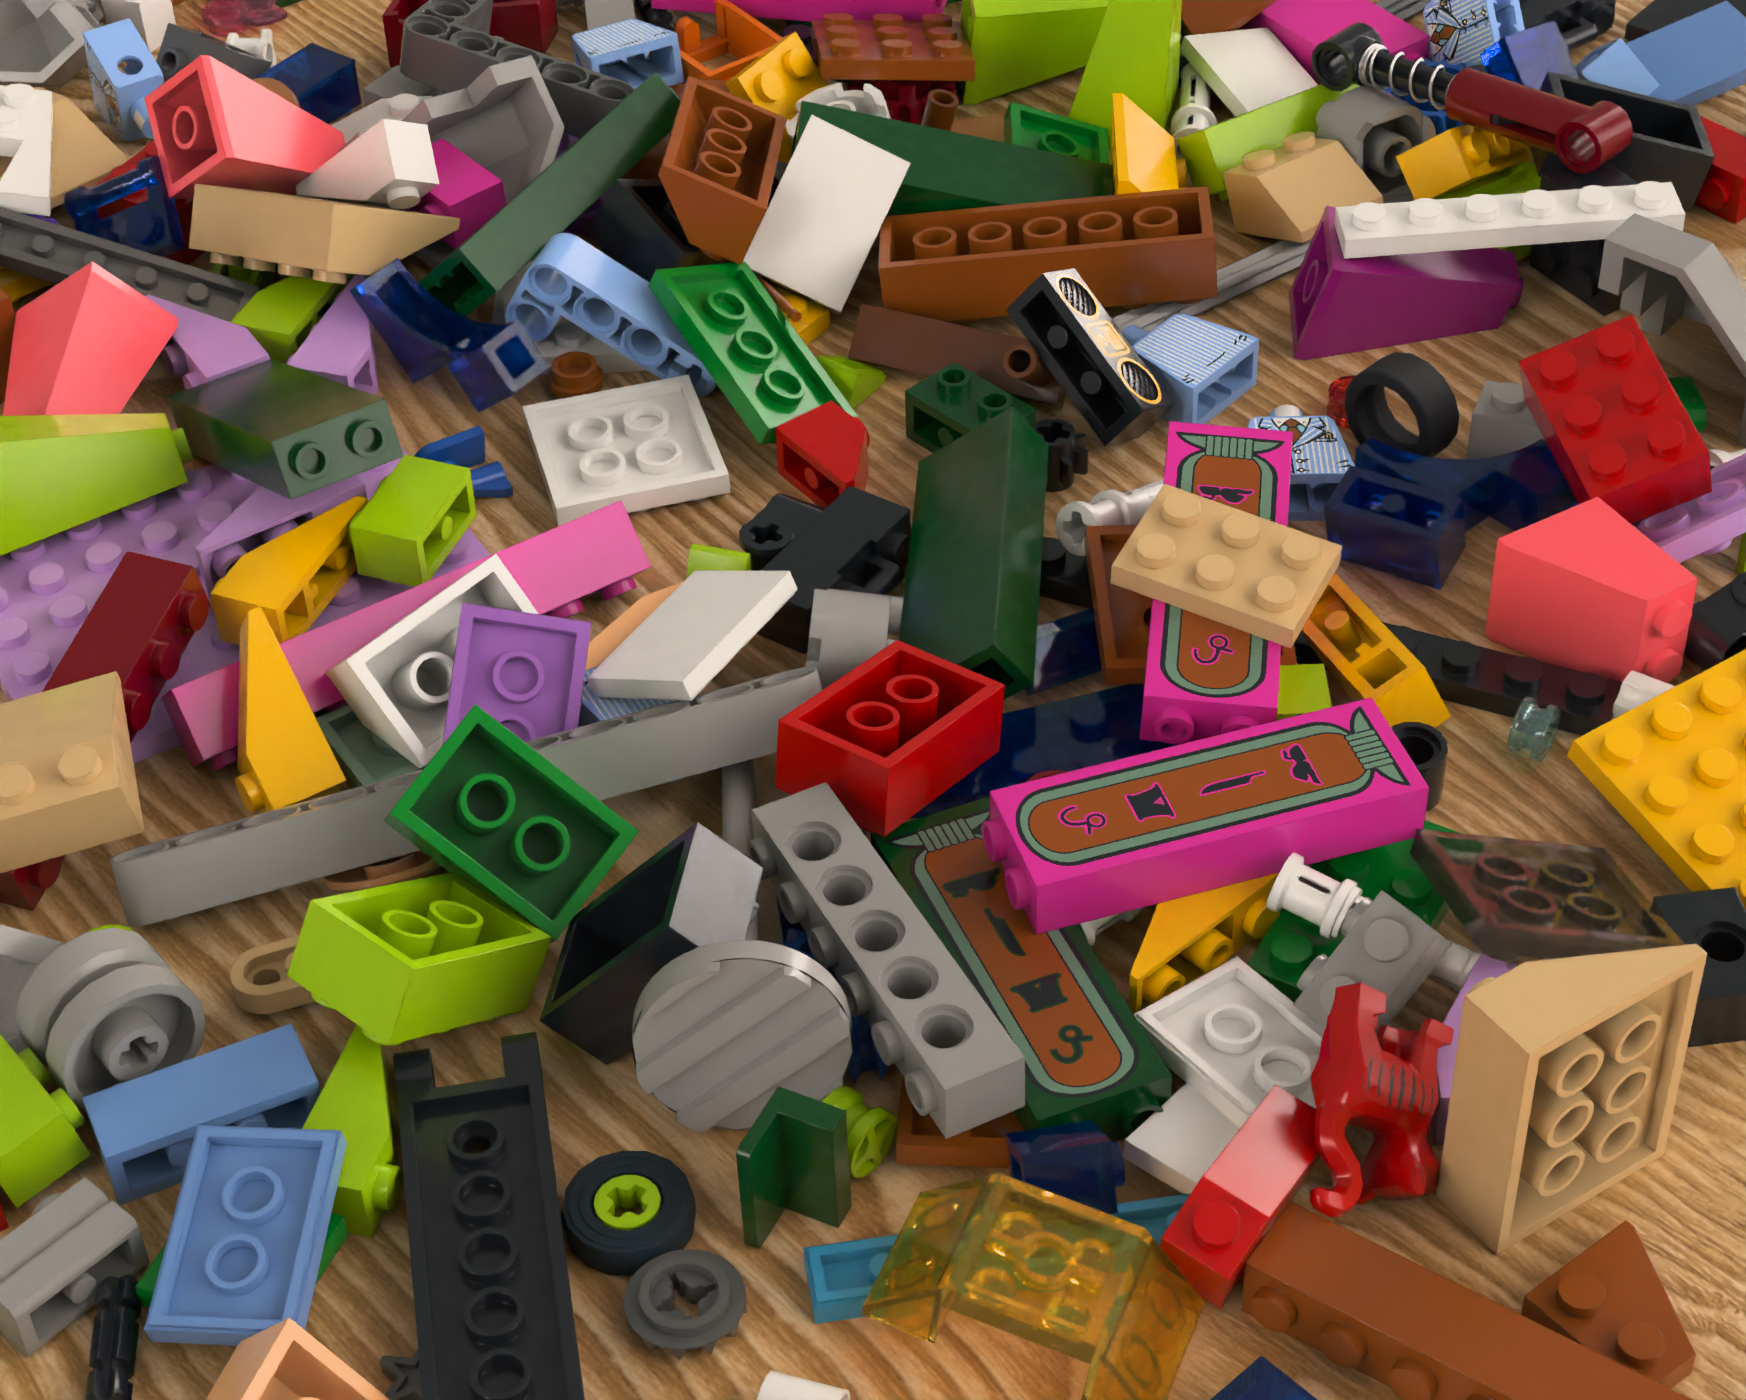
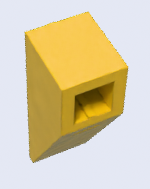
(1458, 159)
(1198, 936)

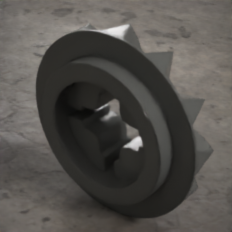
(703, 1280)

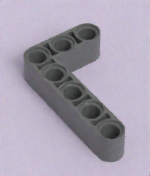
(451, 46)

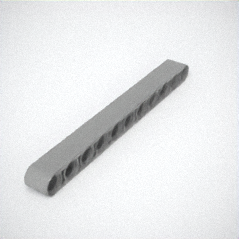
(349, 828)

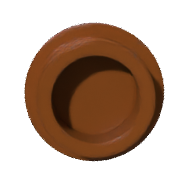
(574, 375)

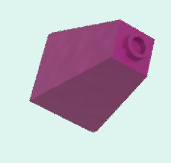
(1395, 298)

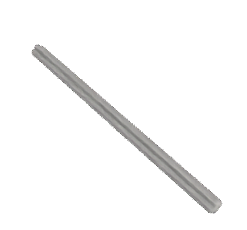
(1238, 277)

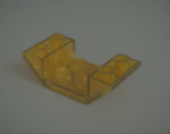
(1043, 1275)

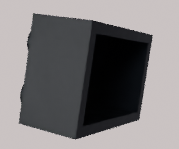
(1665, 142)
(674, 902)

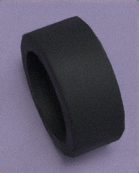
(1420, 387)

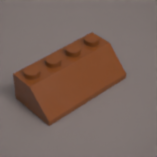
(720, 168)

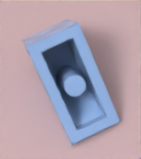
(1616, 67)

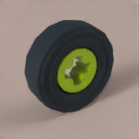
(630, 1241)

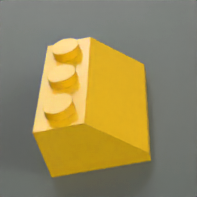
(1142, 151)

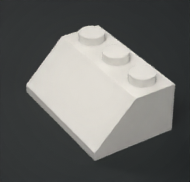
(404, 674)

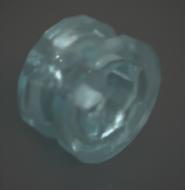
(1534, 728)

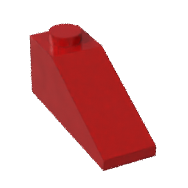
(1243, 1195)

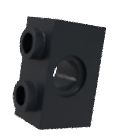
(1718, 926)

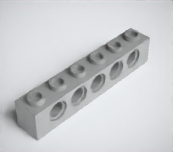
(888, 962)

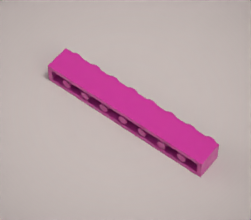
(550, 568)

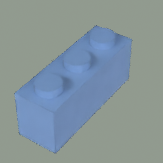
(151, 1121)

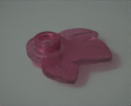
(235, 15)

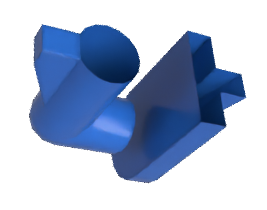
(468, 450)

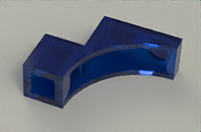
(426, 336)
(1507, 487)

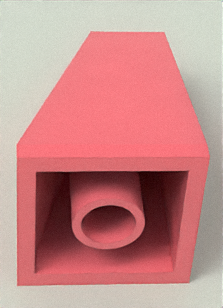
(233, 133)
(83, 346)

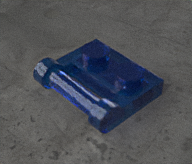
(147, 226)

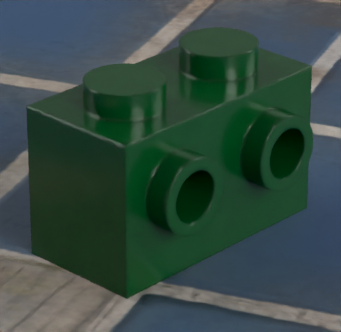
(954, 404)

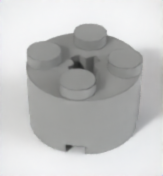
(1374, 131)
(849, 630)

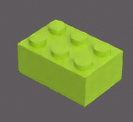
(417, 957)

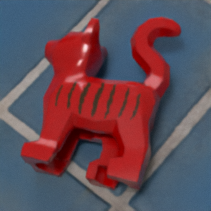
(1379, 1085)

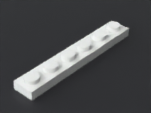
(1501, 219)

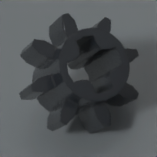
(1065, 453)

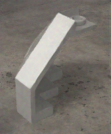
(44, 40)
(500, 123)
(1676, 276)

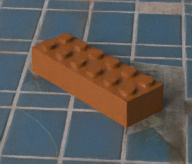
(983, 258)

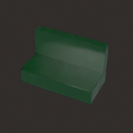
(793, 1162)

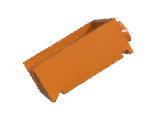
(736, 34)

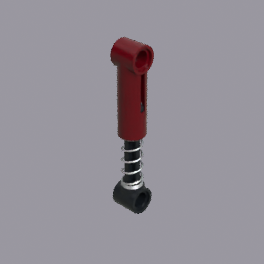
(1575, 132)

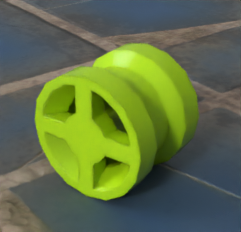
(868, 1130)

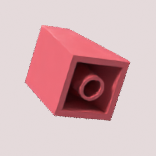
(1591, 596)

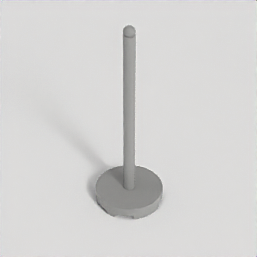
(739, 1014)

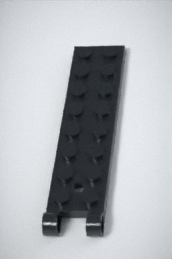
(486, 1233)

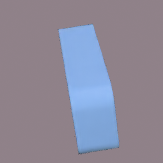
(607, 302)

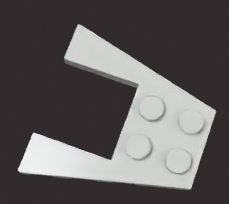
(26, 137)

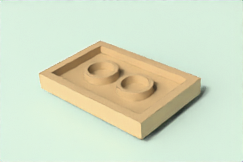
(1226, 565)

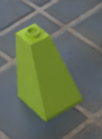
(1026, 42)
(1132, 56)
(81, 468)

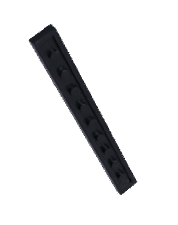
(1457, 668)

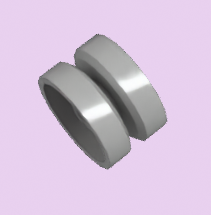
(107, 1013)

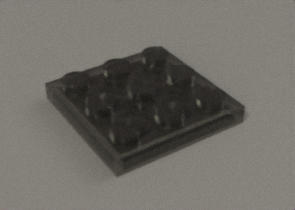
(1539, 896)

